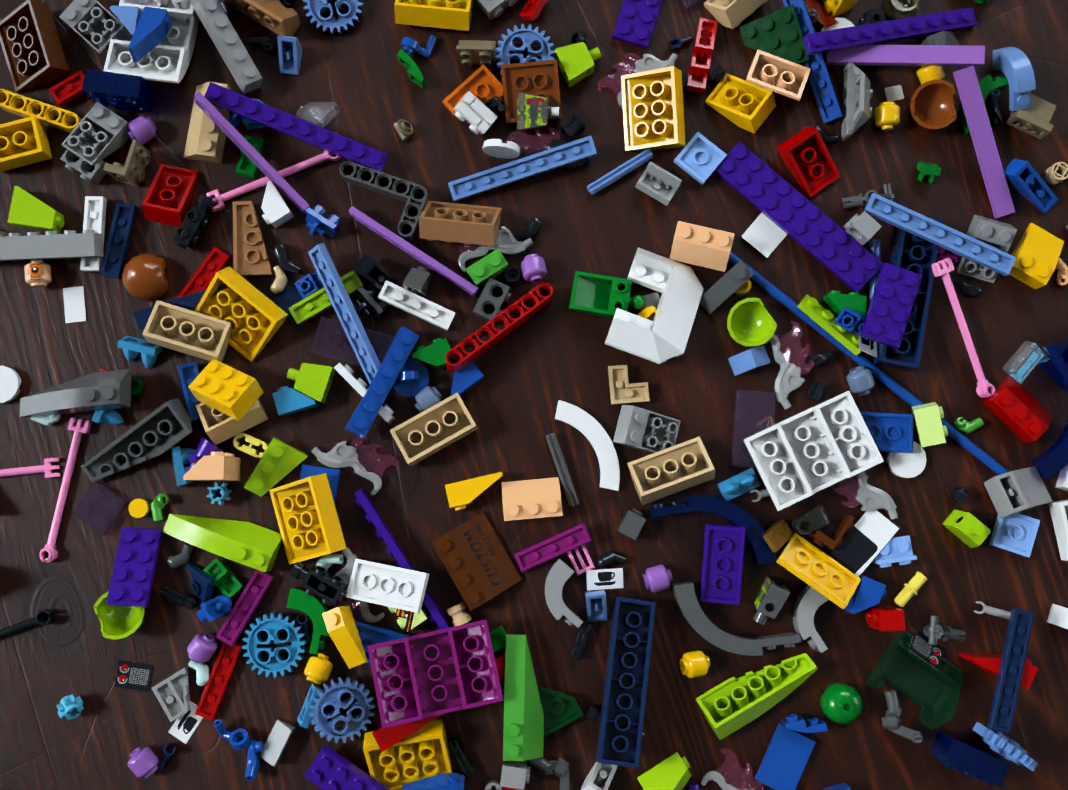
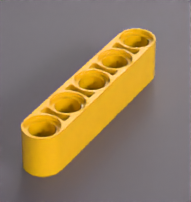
(32, 107)

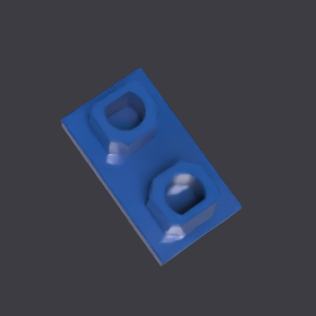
(319, 224)
(215, 608)

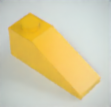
(468, 490)
(345, 635)

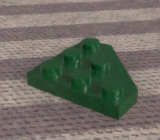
(777, 35)
(558, 709)

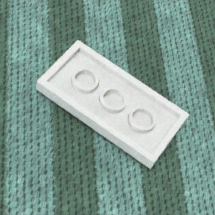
(387, 585)

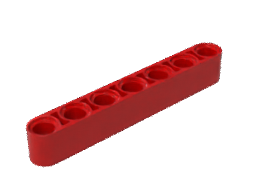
(501, 319)

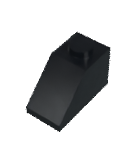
(374, 272)

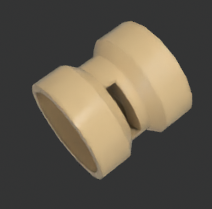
(1056, 173)
(459, 614)

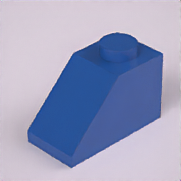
(466, 379)
(866, 595)

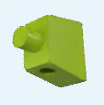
(576, 61)
(313, 380)
(968, 530)

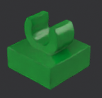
(927, 169)

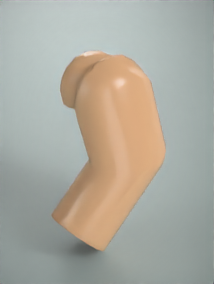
(1062, 274)

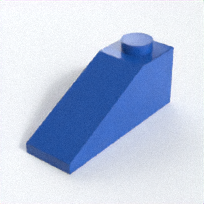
(150, 31)
(1029, 184)
(443, 781)

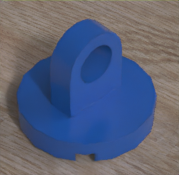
(412, 378)

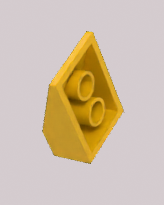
(742, 102)
(1036, 256)

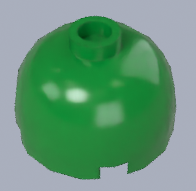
(841, 703)

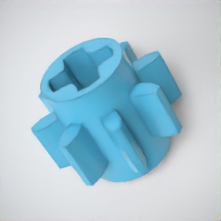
(214, 495)
(70, 707)

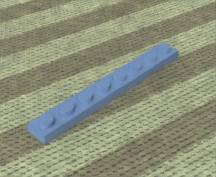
(522, 168)
(940, 234)
(345, 310)

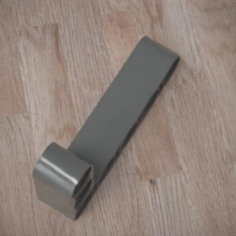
(391, 190)

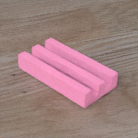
(578, 572)

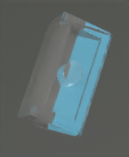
(1023, 361)

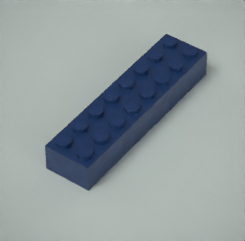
(916, 256)
(625, 682)

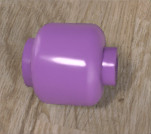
(141, 129)
(533, 268)
(657, 578)
(202, 647)
(143, 762)

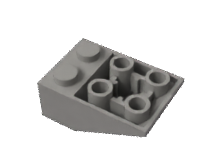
(92, 22)
(97, 135)
(992, 233)
(645, 429)
(1017, 491)

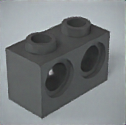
(487, 299)

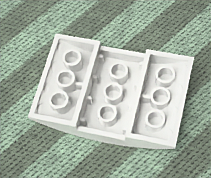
(170, 57)
(813, 450)

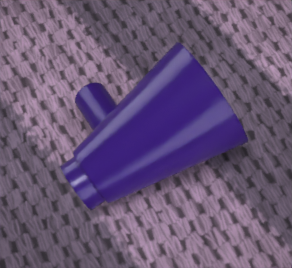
(204, 448)

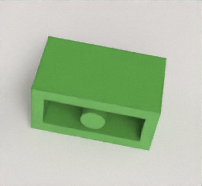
(489, 266)

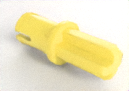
(910, 589)

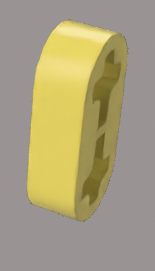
(249, 449)

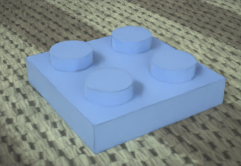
(700, 158)
(1015, 534)

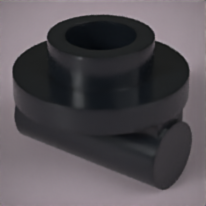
(495, 104)
(817, 391)

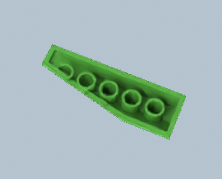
(522, 704)

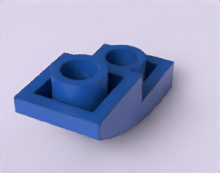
(309, 284)
(851, 320)
(798, 724)

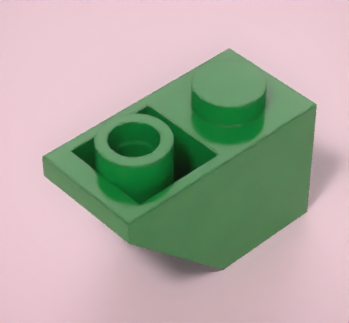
(853, 300)
(433, 354)

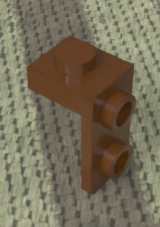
(835, 541)

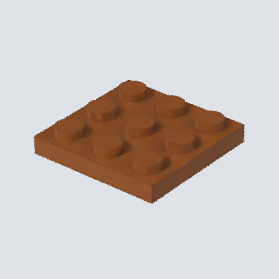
(532, 78)

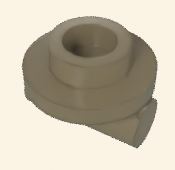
(404, 129)

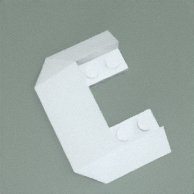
(674, 316)

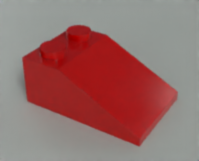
(809, 160)
(170, 195)
(991, 663)

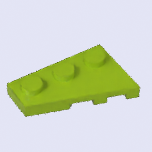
(273, 466)

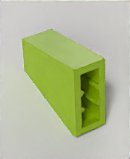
(32, 213)
(667, 775)

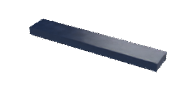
(188, 302)
(1011, 670)

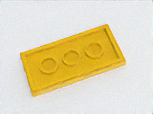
(819, 570)

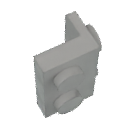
(658, 183)

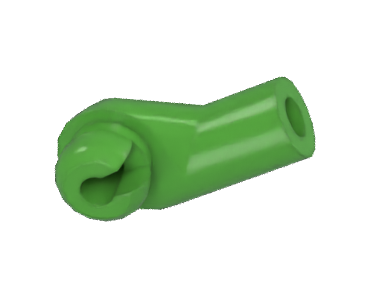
(966, 426)
(157, 506)

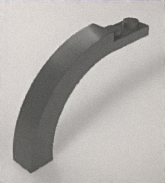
(751, 646)

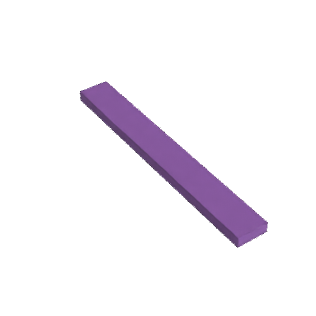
(910, 55)
(984, 141)
(250, 152)
(413, 251)

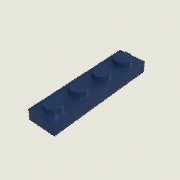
(118, 240)

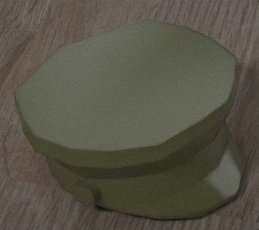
(900, 8)

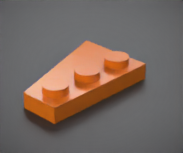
(480, 83)

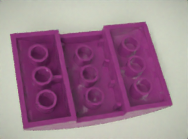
(434, 673)

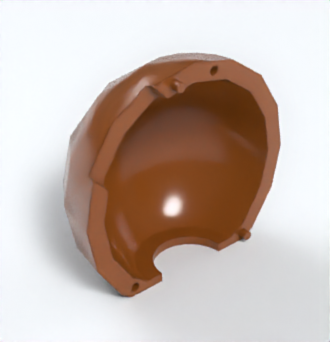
(934, 104)
(145, 277)

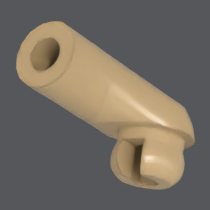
(280, 281)

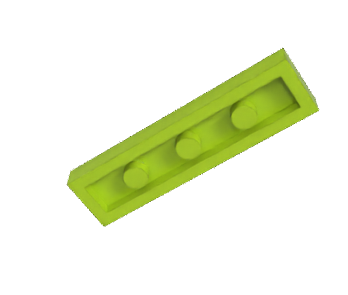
(320, 301)
(826, 320)

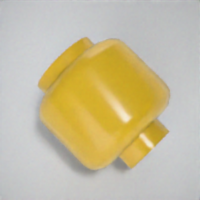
(929, 73)
(887, 115)
(694, 664)
(318, 669)

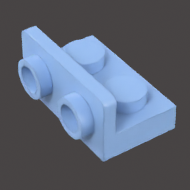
(896, 550)

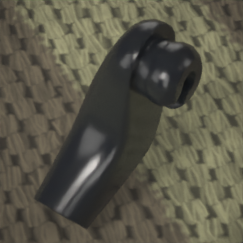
(992, 108)
(284, 260)
(820, 358)

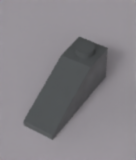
(725, 287)

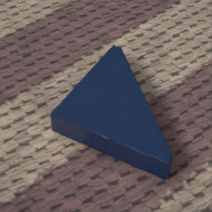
(201, 583)

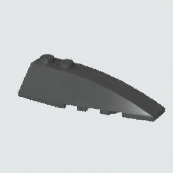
(84, 394)
(143, 441)

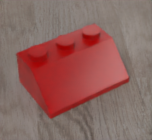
(1019, 410)

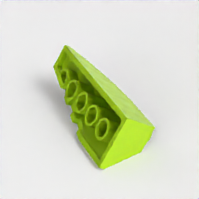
(230, 539)
(747, 697)

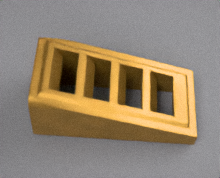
(778, 535)

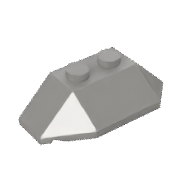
(855, 100)

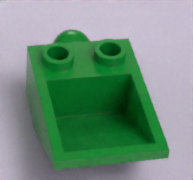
(599, 294)

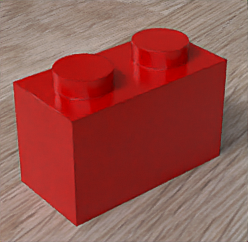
(886, 618)

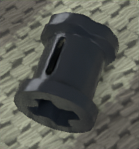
(573, 128)

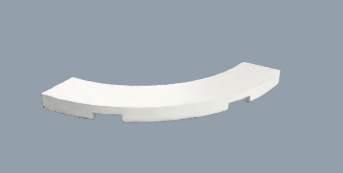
(598, 439)

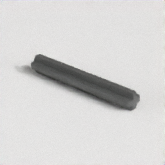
(562, 469)

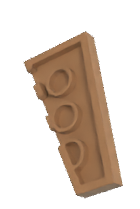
(248, 244)

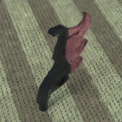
(540, 142)

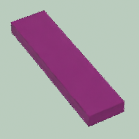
(552, 547)
(245, 607)

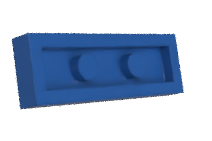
(187, 374)

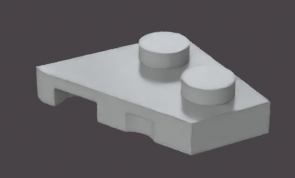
(174, 694)

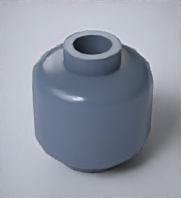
(860, 380)
(427, 398)

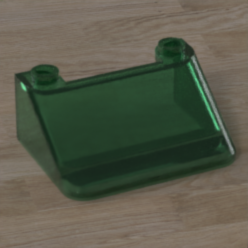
(929, 688)

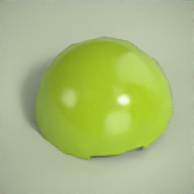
(750, 323)
(118, 621)

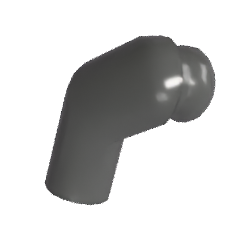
(181, 559)

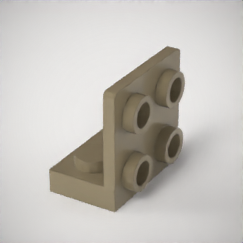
(476, 53)
(1034, 119)
(133, 170)

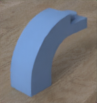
(1019, 75)

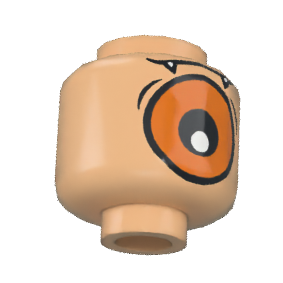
(37, 273)

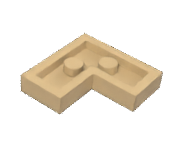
(621, 391)

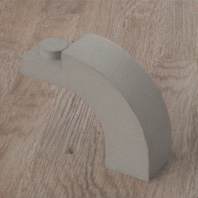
(554, 584)
(803, 617)

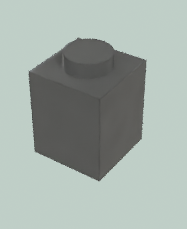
(631, 524)

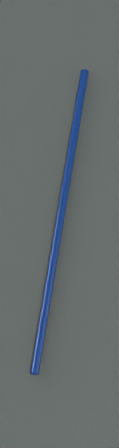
(876, 372)

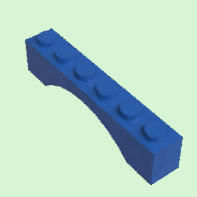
(382, 382)

